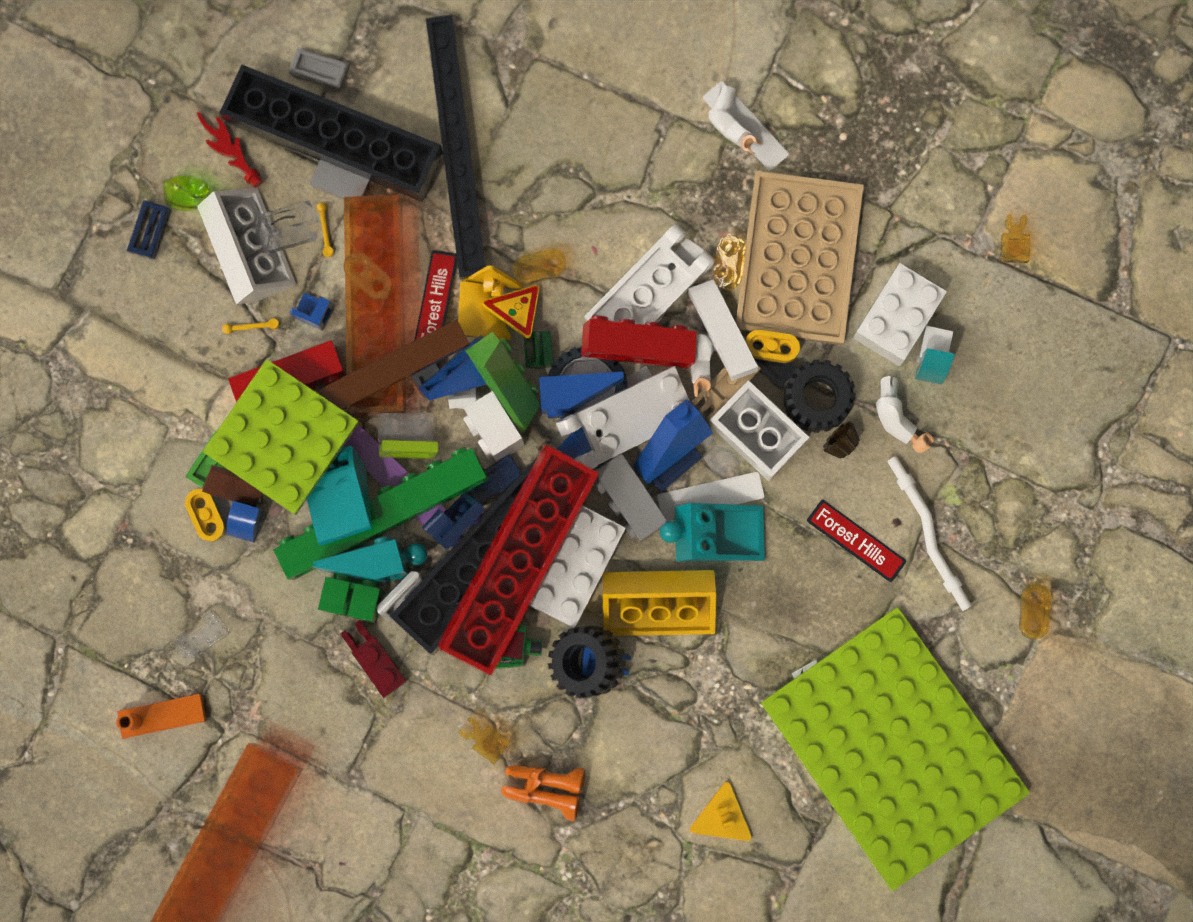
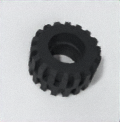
(829, 375)
(566, 665)

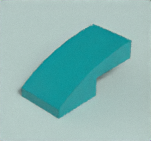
(934, 366)

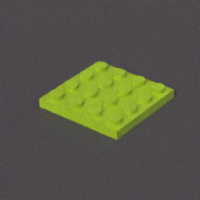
(281, 437)

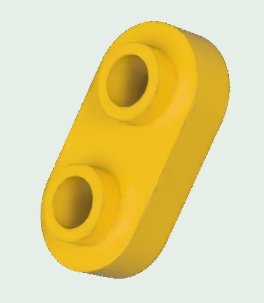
(771, 346)
(205, 516)

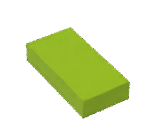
(408, 449)

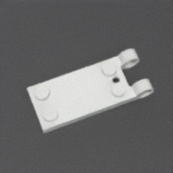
(649, 285)
(625, 416)

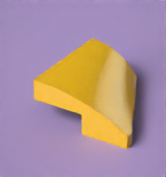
(476, 319)

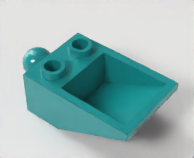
(341, 499)
(716, 533)
(375, 563)

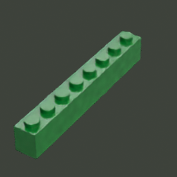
(389, 510)

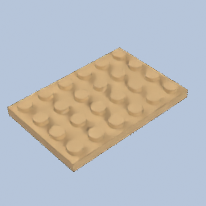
(799, 257)

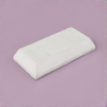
(399, 594)

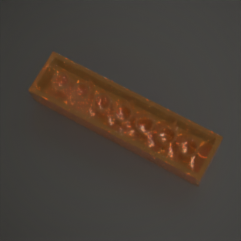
(375, 327)
(229, 838)

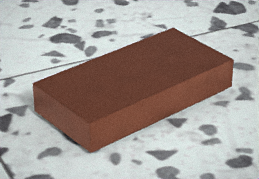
(229, 486)

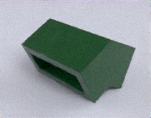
(538, 350)

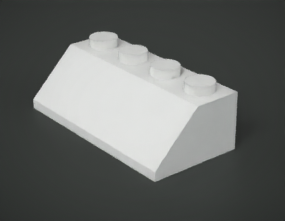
(232, 225)

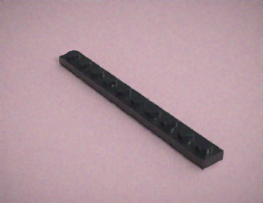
(455, 145)

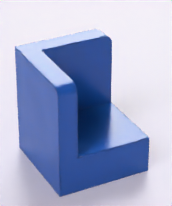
(313, 311)
(575, 444)

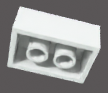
(899, 314)
(758, 430)

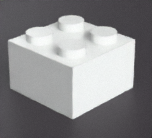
(494, 427)

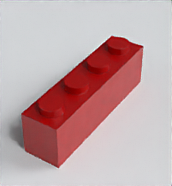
(638, 343)
(311, 367)

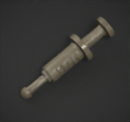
(538, 437)

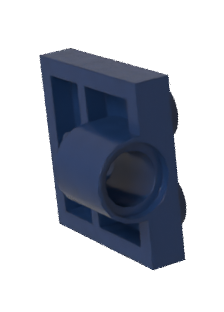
(449, 526)

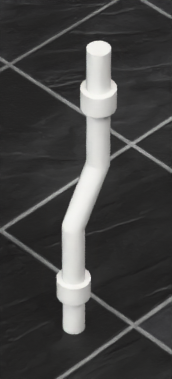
(952, 583)

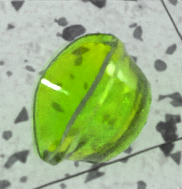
(184, 192)

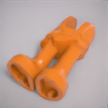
(537, 777)

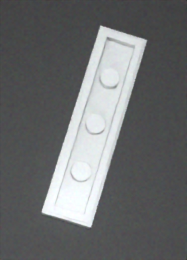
(722, 330)

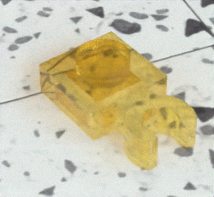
(1015, 245)
(488, 742)

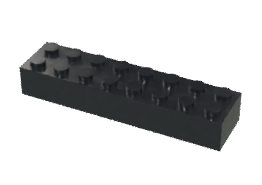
(331, 132)
(437, 597)

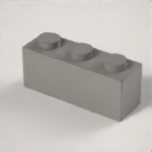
(629, 499)

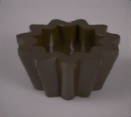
(842, 441)

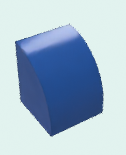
(244, 521)

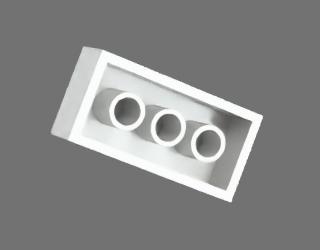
(577, 567)

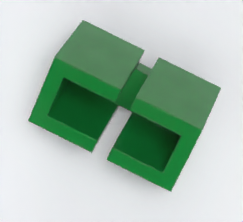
(337, 595)

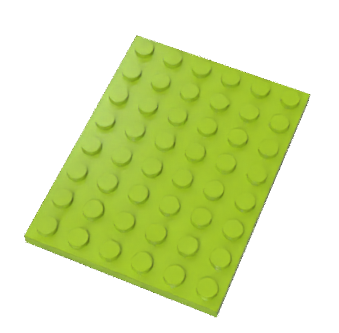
(895, 748)

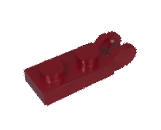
(375, 661)

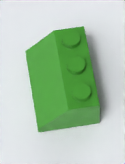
(505, 379)

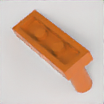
(161, 716)

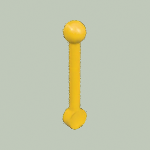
(327, 251)
(272, 323)

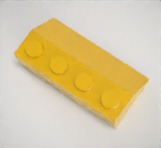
(659, 602)

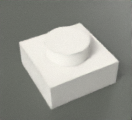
(462, 399)

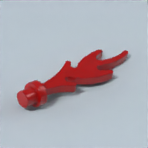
(226, 148)

